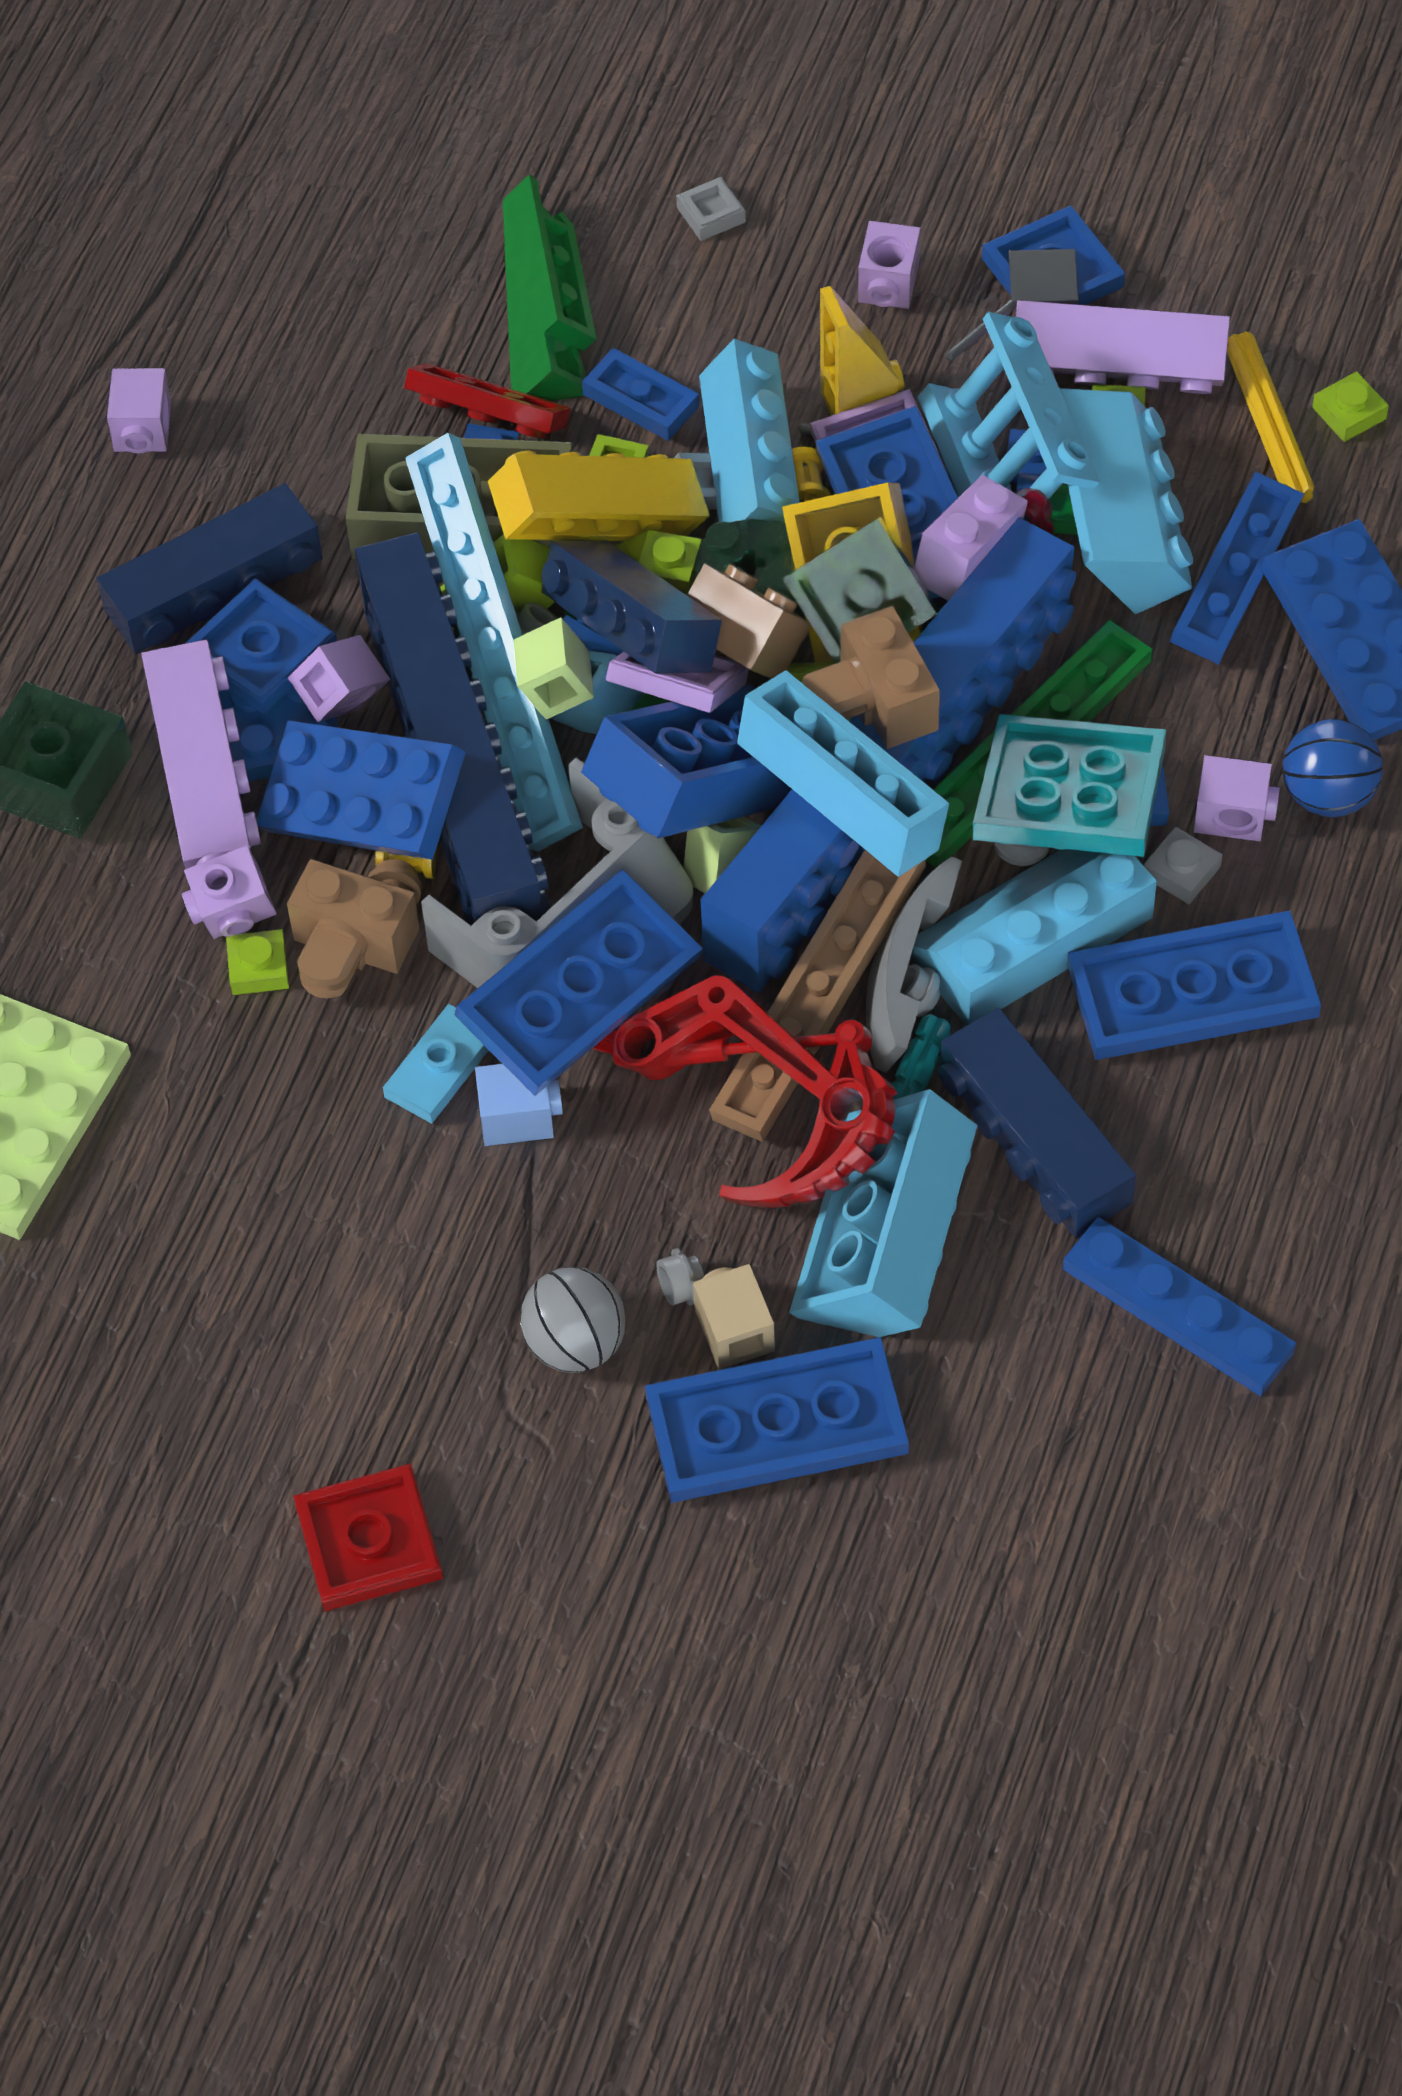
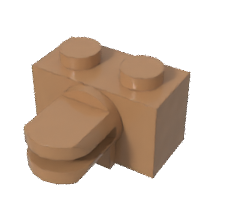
(754, 627)
(880, 680)
(348, 924)

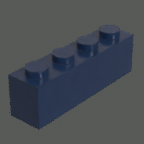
(209, 567)
(631, 606)
(1036, 1123)

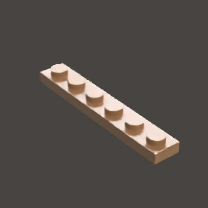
(817, 989)

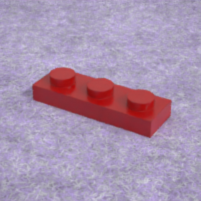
(486, 400)

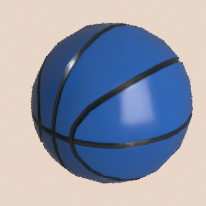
(1332, 768)

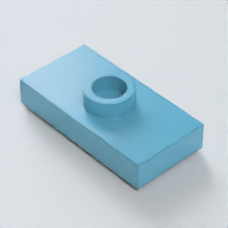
(435, 1067)

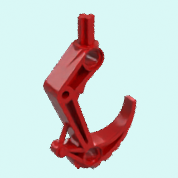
(694, 1031)

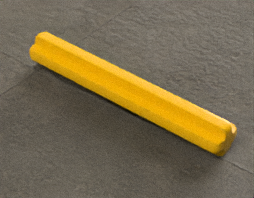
(1269, 414)

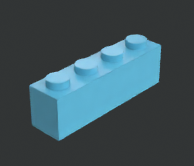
(748, 434)
(842, 773)

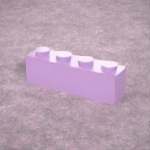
(1131, 344)
(197, 750)

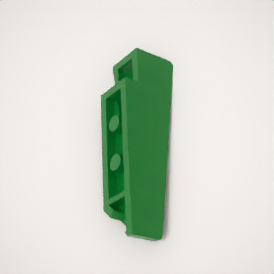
(544, 298)

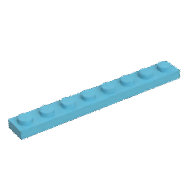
(489, 627)

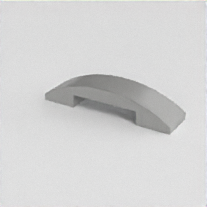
(889, 1012)

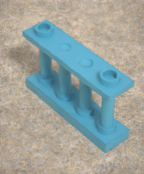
(968, 441)

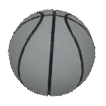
(573, 1319)

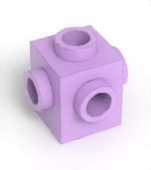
(227, 893)

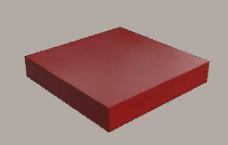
(368, 1537)

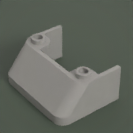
(505, 931)

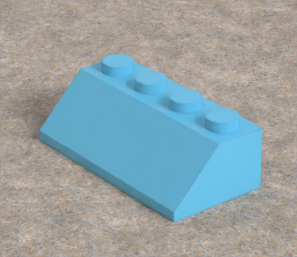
(1131, 517)
(1029, 924)
(887, 1229)

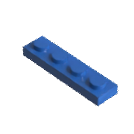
(1236, 568)
(1179, 1306)

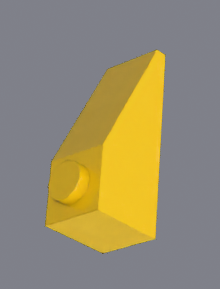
(852, 358)

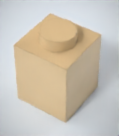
(733, 1315)

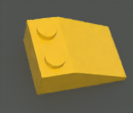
(828, 520)

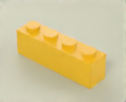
(596, 496)

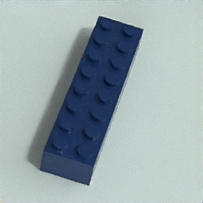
(440, 703)

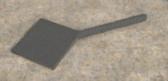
(1034, 277)

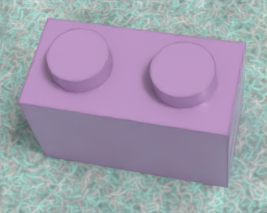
(965, 535)

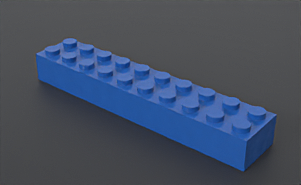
(974, 652)

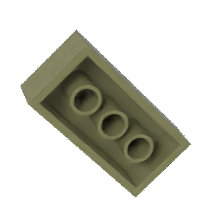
(384, 496)

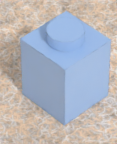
(511, 1111)

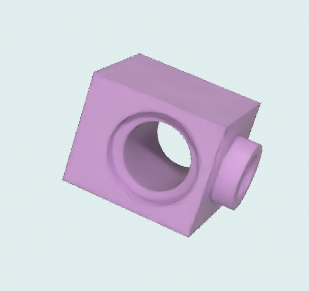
(888, 265)
(139, 410)
(338, 678)
(1235, 798)

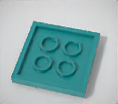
(1070, 785)

